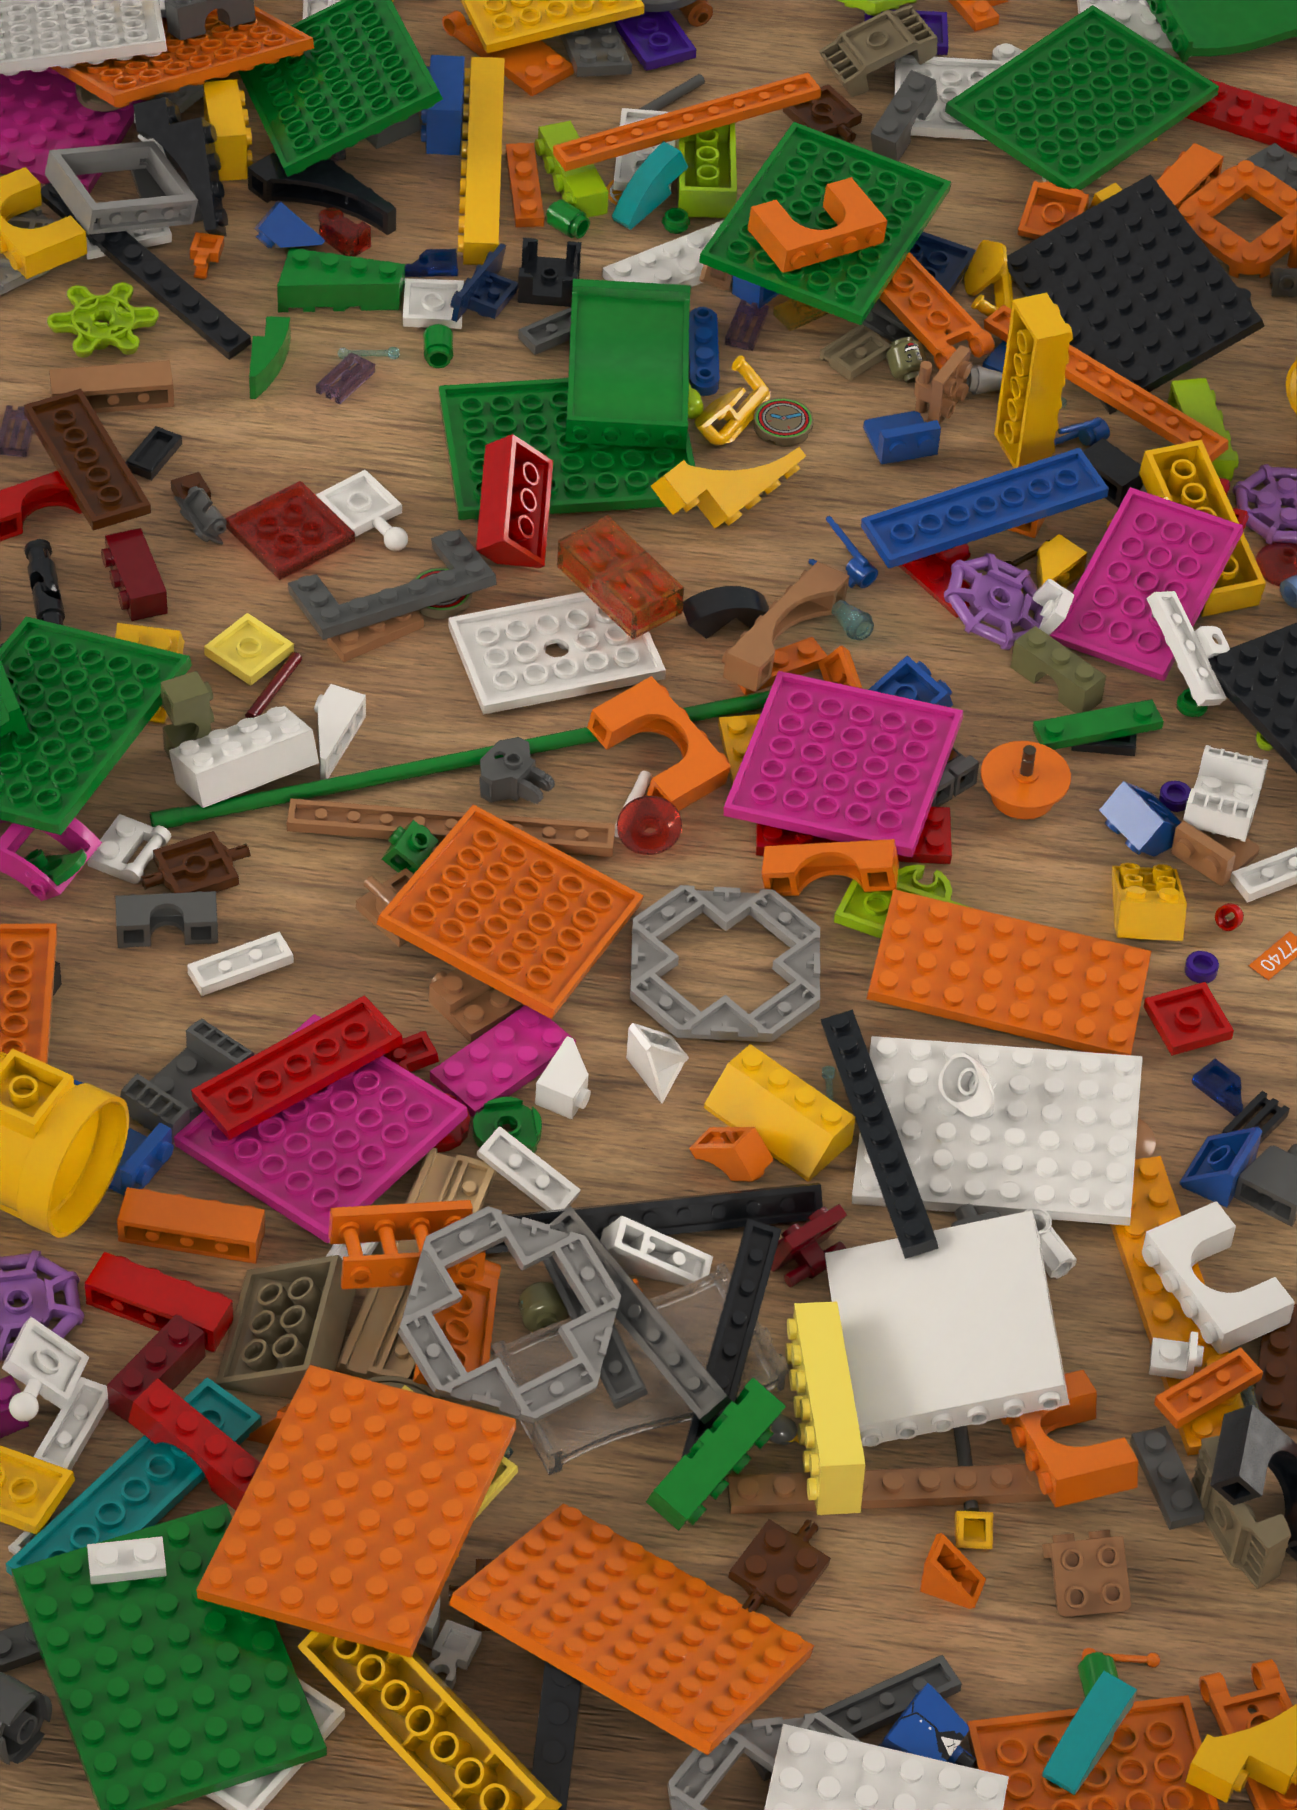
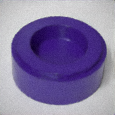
(1174, 795)
(1201, 967)

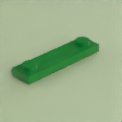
(1098, 725)

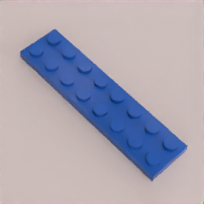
(984, 507)

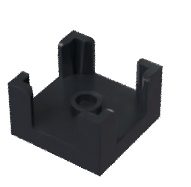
(547, 278)

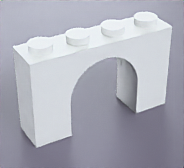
(1222, 1317)

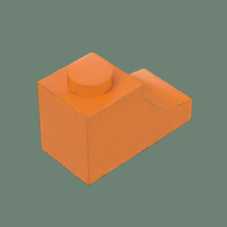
(734, 1151)

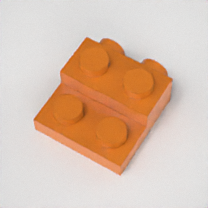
(1049, 208)

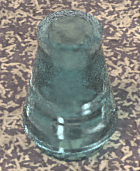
(854, 621)

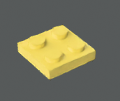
(249, 649)

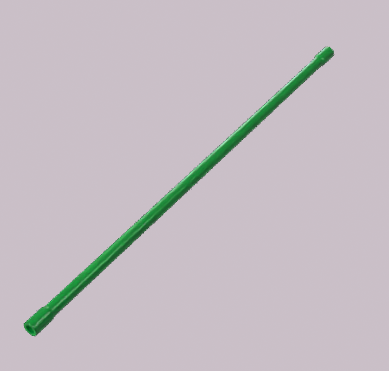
(180, 815)

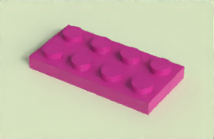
(500, 1059)

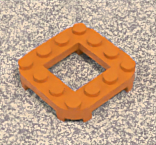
(1243, 182)

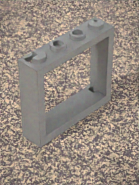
(122, 214)

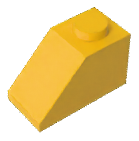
(1060, 562)

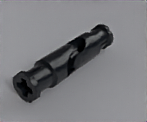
(44, 582)

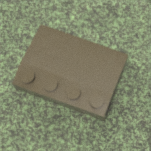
(285, 1323)

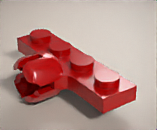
(934, 572)

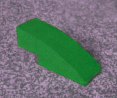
(269, 354)

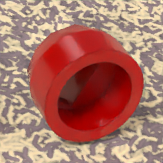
(1223, 911)

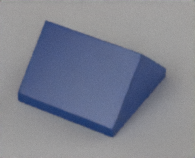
(1220, 1163)

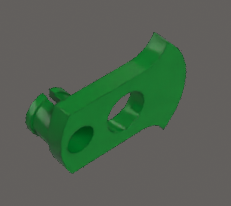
(57, 867)

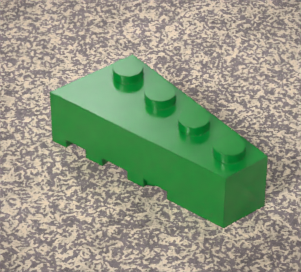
(339, 282)
(716, 1455)

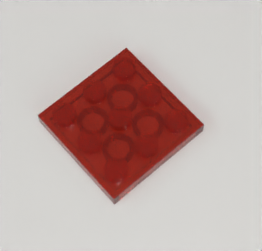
(290, 530)

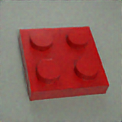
(1188, 1018)

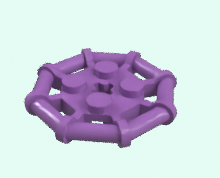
(1269, 517)
(1000, 581)
(37, 1294)

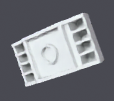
(1225, 793)

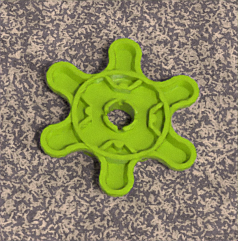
(109, 308)

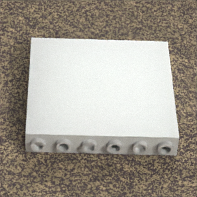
(948, 1331)

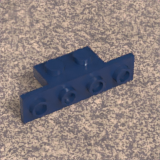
(486, 290)

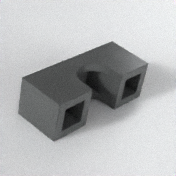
(188, 17)
(912, 101)
(142, 914)

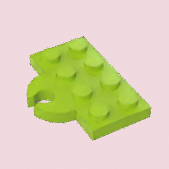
(869, 910)

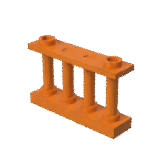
(393, 1224)

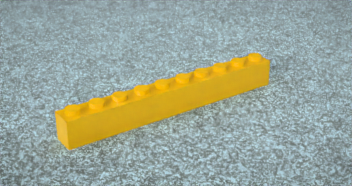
(483, 159)

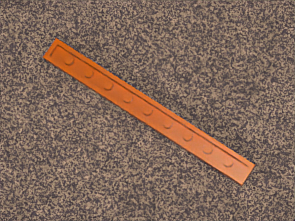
(686, 121)
(1125, 395)

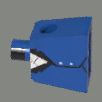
(930, 1730)

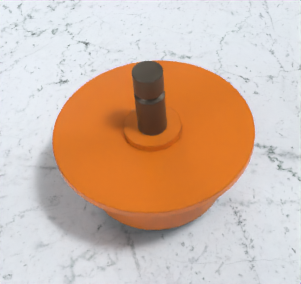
(1025, 778)

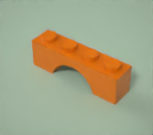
(868, 862)

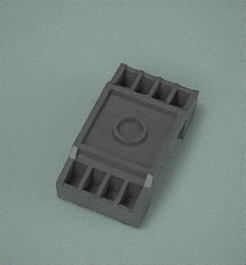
(168, 1094)

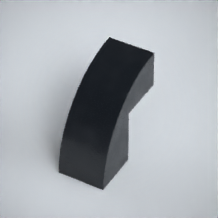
(718, 606)

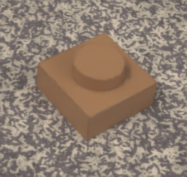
(715, 278)

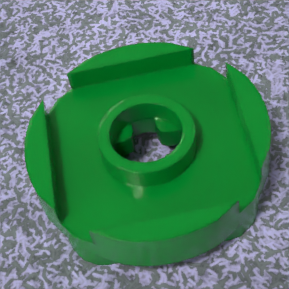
(512, 1112)

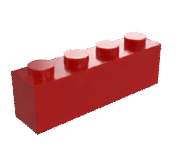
(154, 1298)

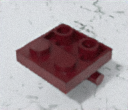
(803, 1245)

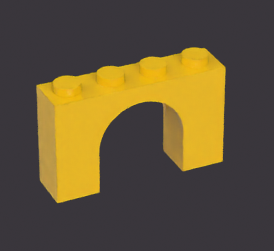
(37, 248)

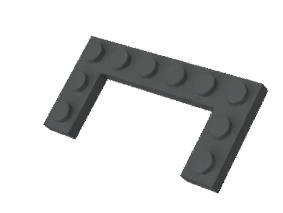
(465, 575)

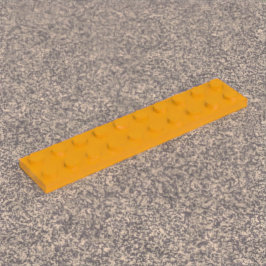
(1160, 1310)

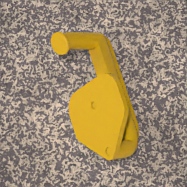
(988, 267)
(723, 407)

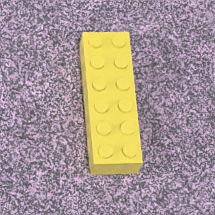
(825, 1408)

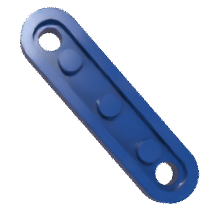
(703, 351)

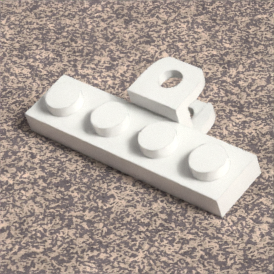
(1190, 647)

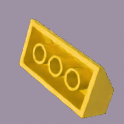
(791, 1116)

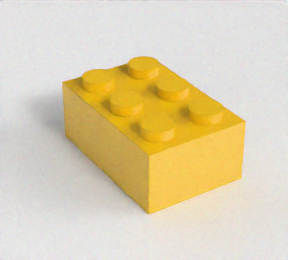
(224, 111)

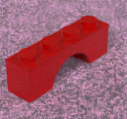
(25, 498)
(171, 1420)

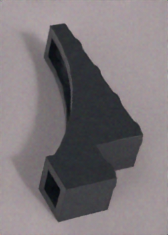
(193, 149)
(323, 186)
(557, 1732)

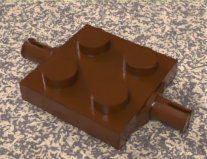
(827, 114)
(196, 865)
(779, 1567)

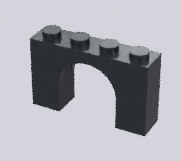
(1245, 1451)

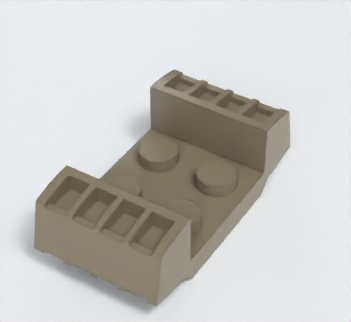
(878, 44)
(1247, 1544)

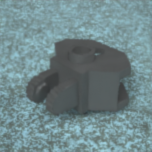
(513, 774)

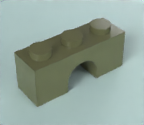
(1078, 682)
(188, 707)

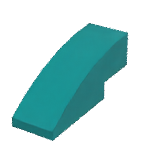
(649, 185)
(1089, 1732)

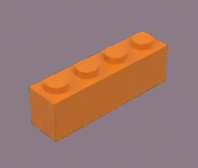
(1190, 173)
(191, 1225)

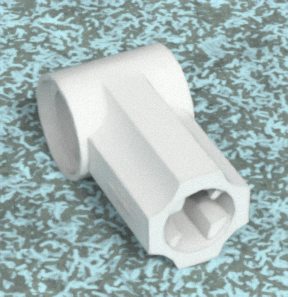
(1055, 1253)

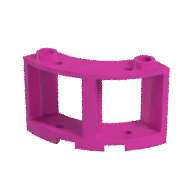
(39, 884)

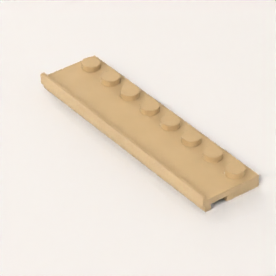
(374, 1340)

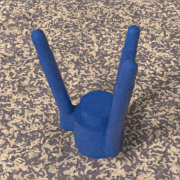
(1088, 432)
(858, 568)

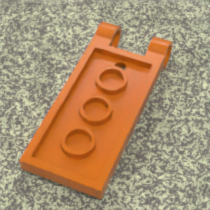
(529, 65)
(932, 312)
(470, 1321)
(1233, 1717)

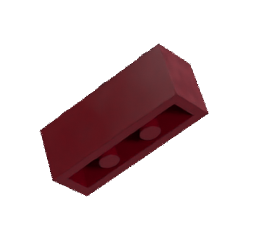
(134, 574)
(166, 1357)

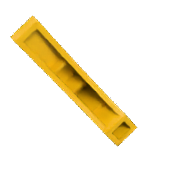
(722, 492)
(1260, 1752)

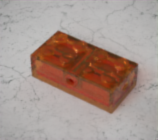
(620, 577)

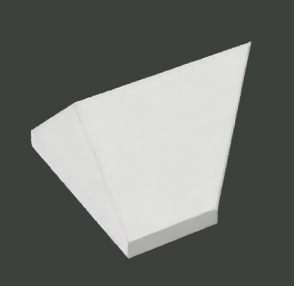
(655, 1058)

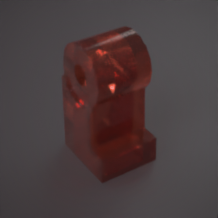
(344, 234)

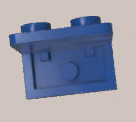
(902, 437)
(142, 1158)

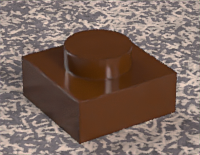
(181, 485)

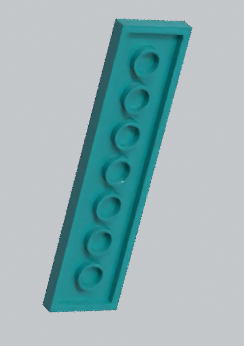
(139, 1484)

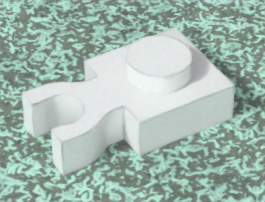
(454, 1649)

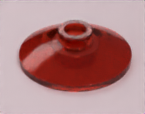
(1277, 562)
(649, 813)

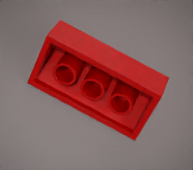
(514, 503)

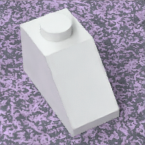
(564, 1082)

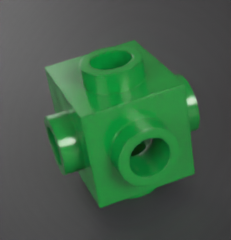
(409, 847)

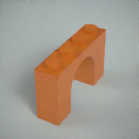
(797, 246)
(651, 709)
(1068, 1471)

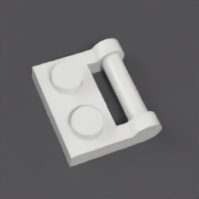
(121, 843)

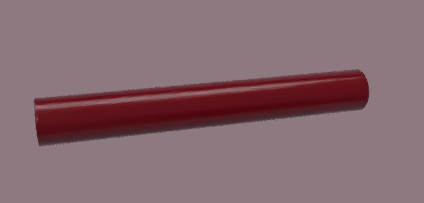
(274, 685)

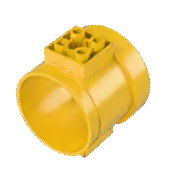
(55, 1144)

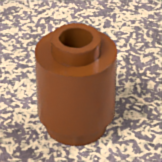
(698, 12)

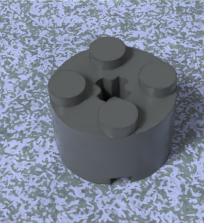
(20, 1719)

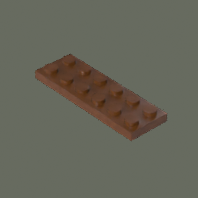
(87, 459)

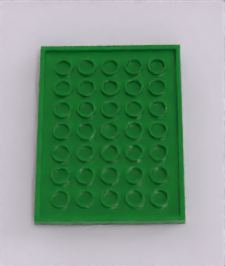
(343, 89)
(1081, 99)
(798, 180)
(536, 412)
(83, 710)
(163, 1685)

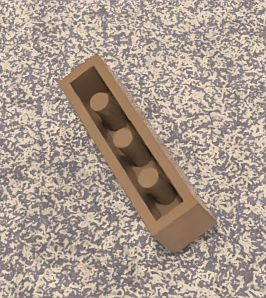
(118, 385)

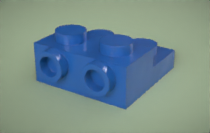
(914, 682)

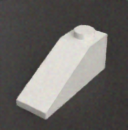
(339, 719)
(653, 1254)

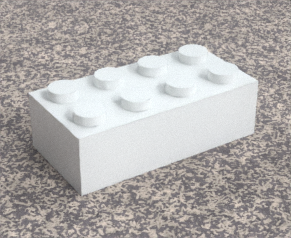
(243, 756)

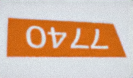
(1276, 956)

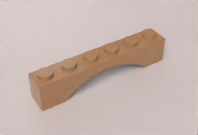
(812, 596)

